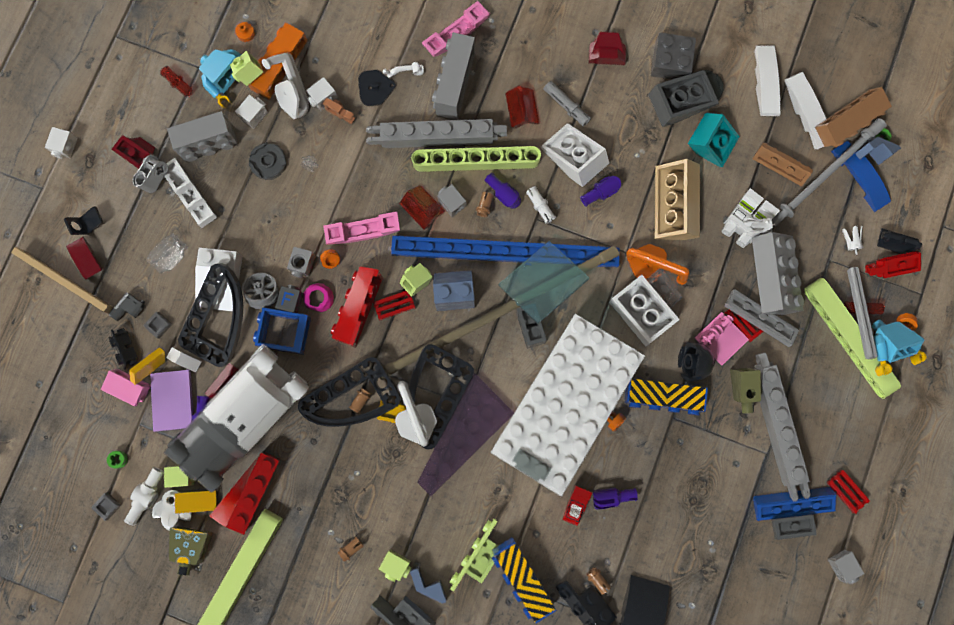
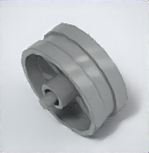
(257, 281)

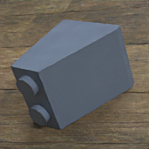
(453, 290)

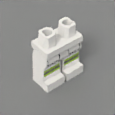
(744, 209)

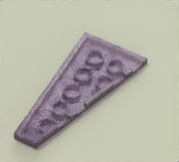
(470, 426)

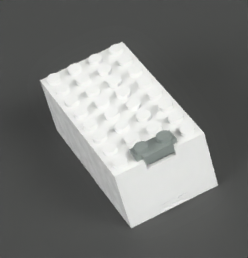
(567, 405)

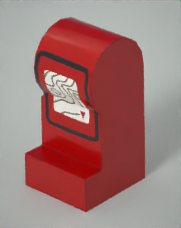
(576, 505)

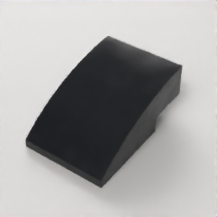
(645, 602)

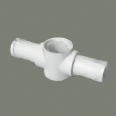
(144, 496)

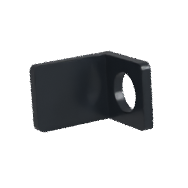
(87, 222)

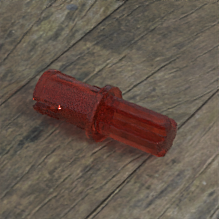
(176, 81)
(873, 308)

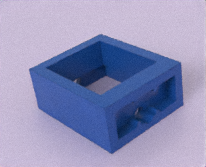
(301, 334)

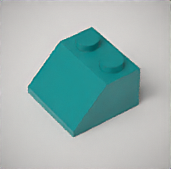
(714, 139)

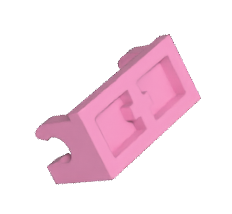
(119, 385)

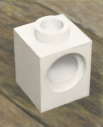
(319, 92)
(252, 111)
(61, 143)

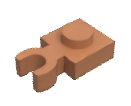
(335, 108)

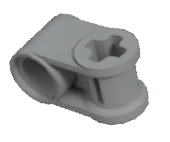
(149, 176)

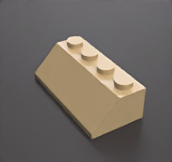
(677, 200)

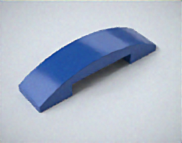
(866, 176)

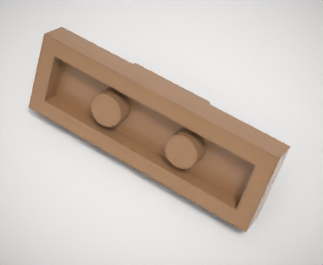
(782, 164)

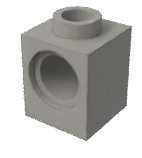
(451, 200)
(297, 255)
(846, 567)

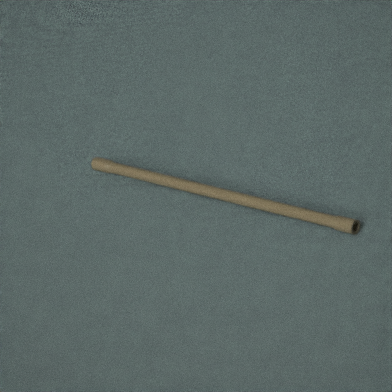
(393, 367)

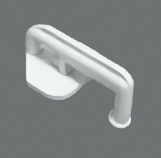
(289, 92)
(415, 422)

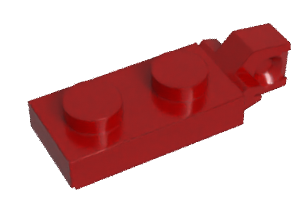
(895, 265)

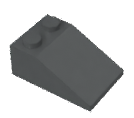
(682, 97)

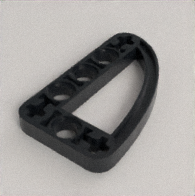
(211, 300)
(349, 383)
(447, 394)

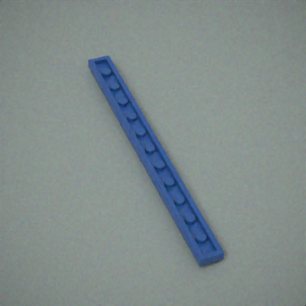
(488, 250)

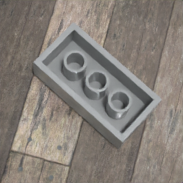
(454, 77)
(777, 274)

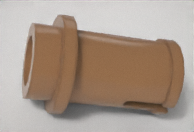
(484, 205)
(360, 400)
(350, 549)
(598, 580)

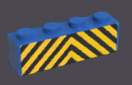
(666, 395)
(523, 580)

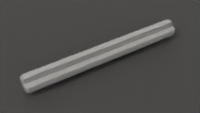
(862, 313)

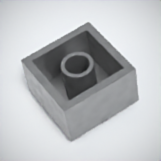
(673, 56)

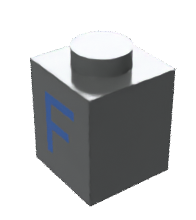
(289, 299)

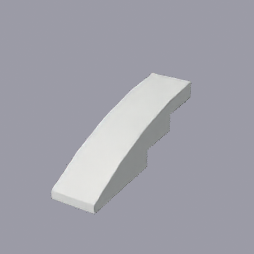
(767, 81)
(806, 105)
(189, 194)

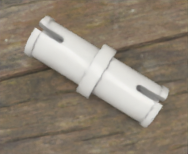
(540, 204)

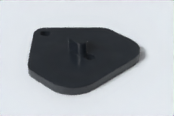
(380, 87)

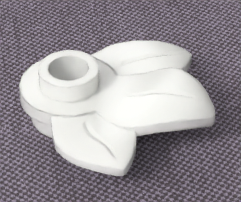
(166, 511)

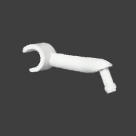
(417, 69)

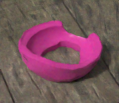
(328, 297)

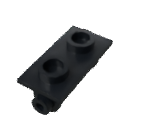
(898, 242)
(119, 341)

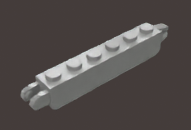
(436, 133)
(781, 429)

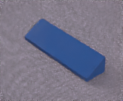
(781, 505)

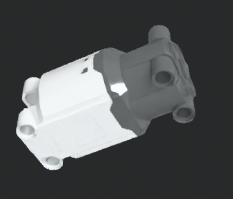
(235, 419)

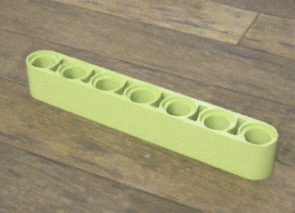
(468, 153)
(848, 334)
(241, 569)

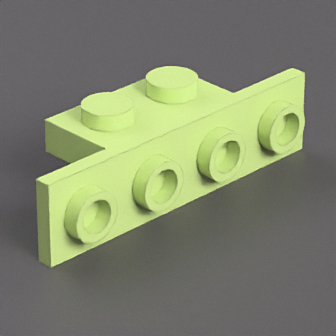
(480, 561)

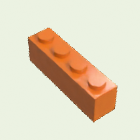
(287, 41)

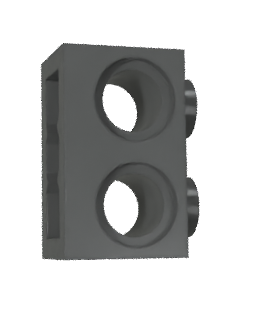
(531, 330)

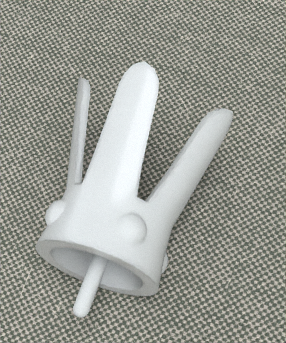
(765, 226)
(856, 243)

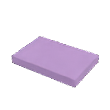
(171, 400)

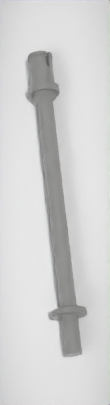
(867, 135)

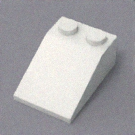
(576, 154)
(209, 257)

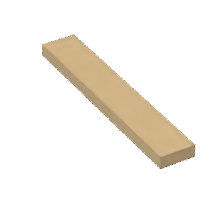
(61, 279)

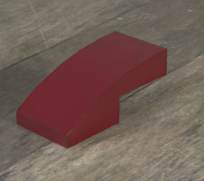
(83, 257)

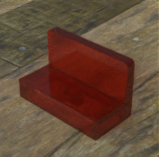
(522, 106)
(421, 206)

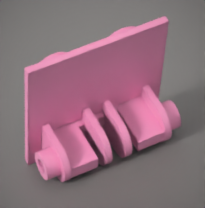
(722, 338)

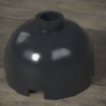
(695, 361)

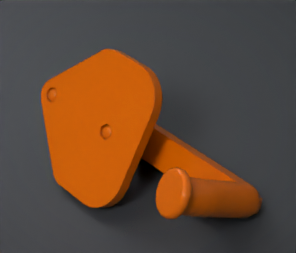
(650, 258)

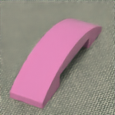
(465, 25)
(362, 230)

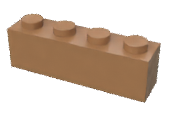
(853, 117)

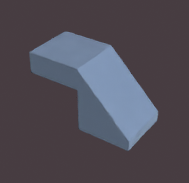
(879, 150)
(433, 590)

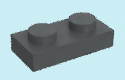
(794, 527)

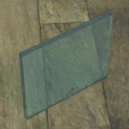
(543, 282)

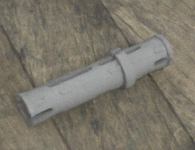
(573, 109)

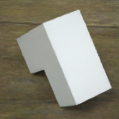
(183, 359)

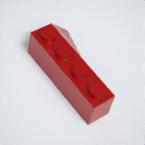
(357, 306)
(243, 499)

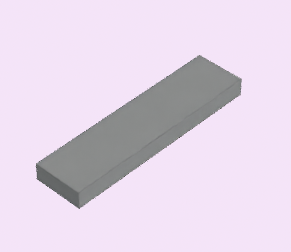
(768, 323)

